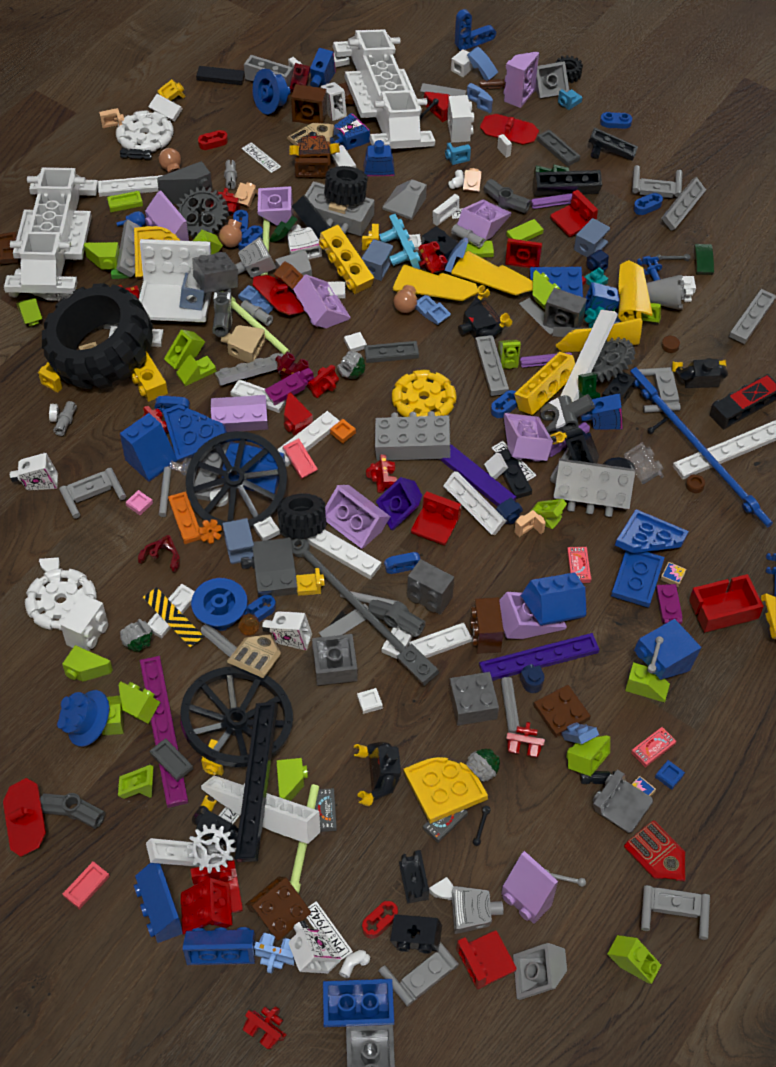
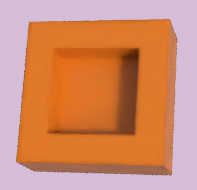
(342, 431)

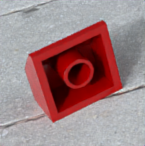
(523, 253)

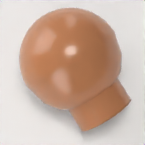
(170, 160)
(230, 234)
(405, 299)

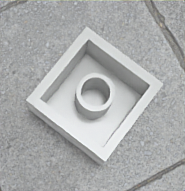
(460, 118)
(84, 623)

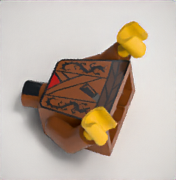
(314, 147)

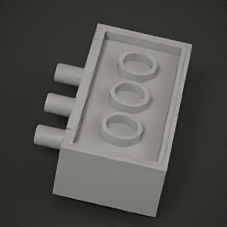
(353, 221)
(413, 437)
(594, 485)

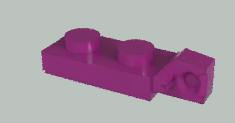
(292, 383)
(668, 603)

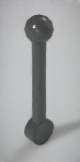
(686, 257)

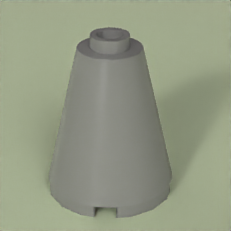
(667, 292)

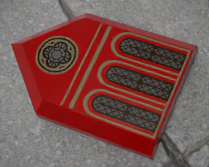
(657, 853)

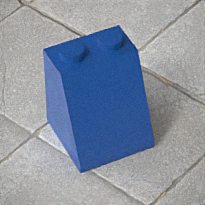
(147, 447)
(675, 653)

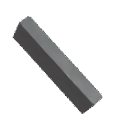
(558, 148)
(391, 351)

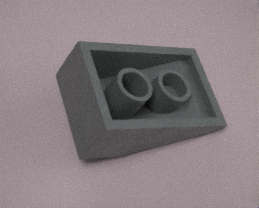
(183, 180)
(274, 567)

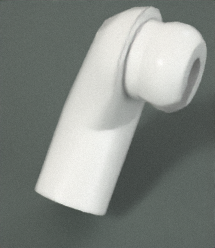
(458, 181)
(353, 959)

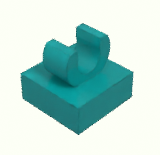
(596, 276)
(592, 315)

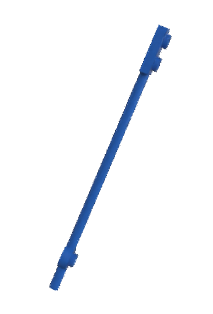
(649, 392)

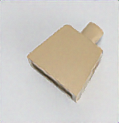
(245, 342)

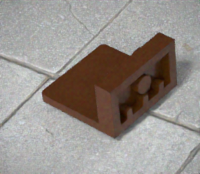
(311, 167)
(279, 907)

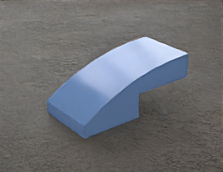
(483, 63)
(481, 97)
(458, 251)
(253, 296)
(434, 312)

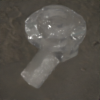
(180, 467)

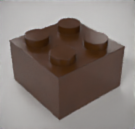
(309, 104)
(487, 625)

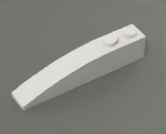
(279, 814)

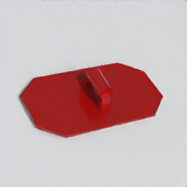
(514, 129)
(278, 294)
(24, 817)

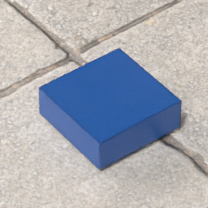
(669, 774)

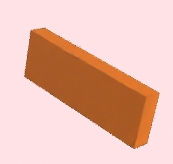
(184, 517)

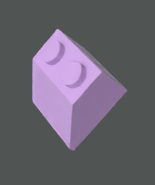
(275, 204)

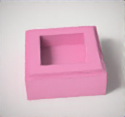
(139, 502)

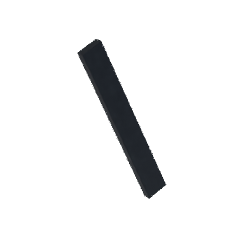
(256, 782)

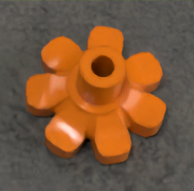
(210, 531)

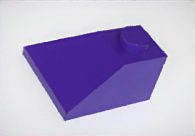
(400, 501)

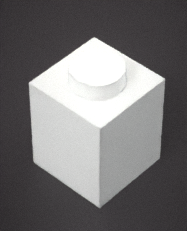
(461, 64)

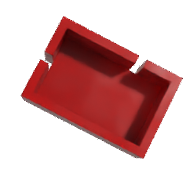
(723, 609)

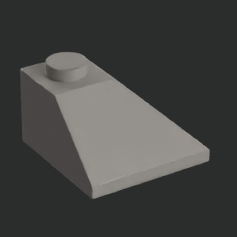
(551, 79)
(406, 199)
(539, 969)

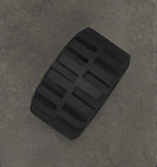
(345, 185)
(301, 515)

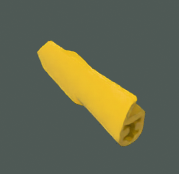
(483, 272)
(435, 285)
(633, 292)
(575, 340)

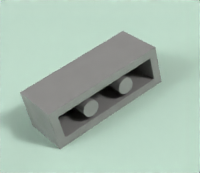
(256, 63)

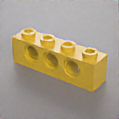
(335, 237)
(149, 380)
(545, 383)

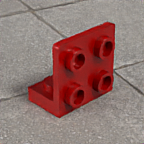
(576, 215)
(437, 518)
(226, 874)
(206, 904)
(485, 959)

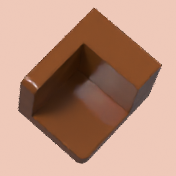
(288, 274)

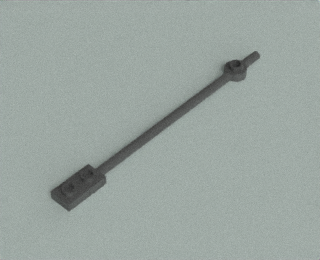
(409, 656)

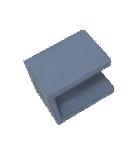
(590, 238)
(377, 258)
(199, 294)
(238, 540)

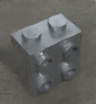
(622, 802)

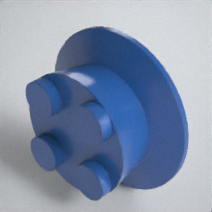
(269, 91)
(219, 603)
(84, 716)

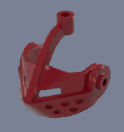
(153, 548)

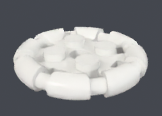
(156, 125)
(54, 590)

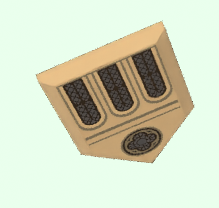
(321, 129)
(256, 655)

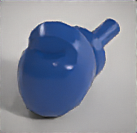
(136, 217)

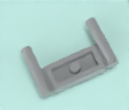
(650, 186)
(665, 386)
(90, 487)
(676, 903)
(423, 976)

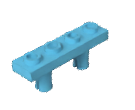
(408, 247)

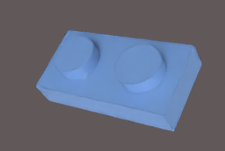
(579, 733)

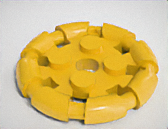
(422, 387)

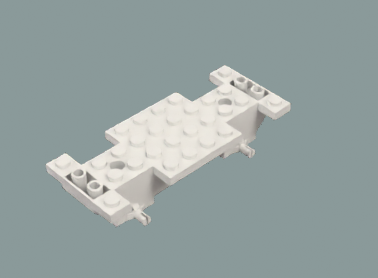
(383, 89)
(51, 232)

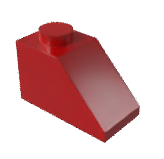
(441, 109)
(296, 415)

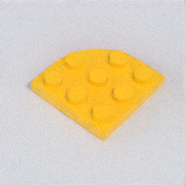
(151, 233)
(444, 787)

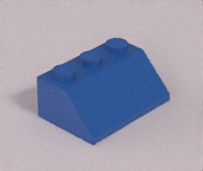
(264, 464)
(556, 598)
(157, 903)
(219, 946)
(358, 1003)

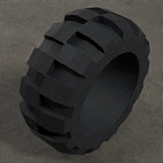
(113, 357)

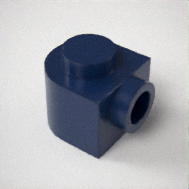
(598, 260)
(509, 510)
(532, 678)

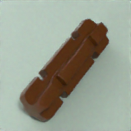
(492, 84)

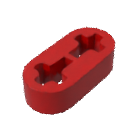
(212, 140)
(376, 916)

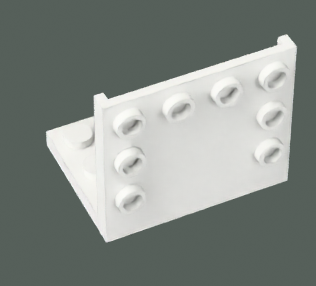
(163, 275)

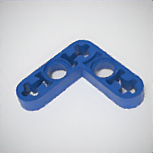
(463, 20)

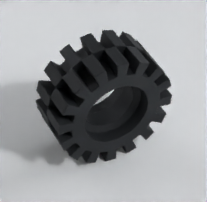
(574, 66)

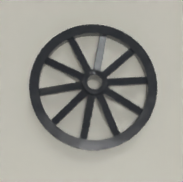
(242, 437)
(234, 713)

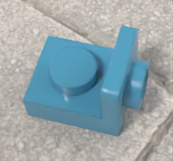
(569, 99)
(458, 154)

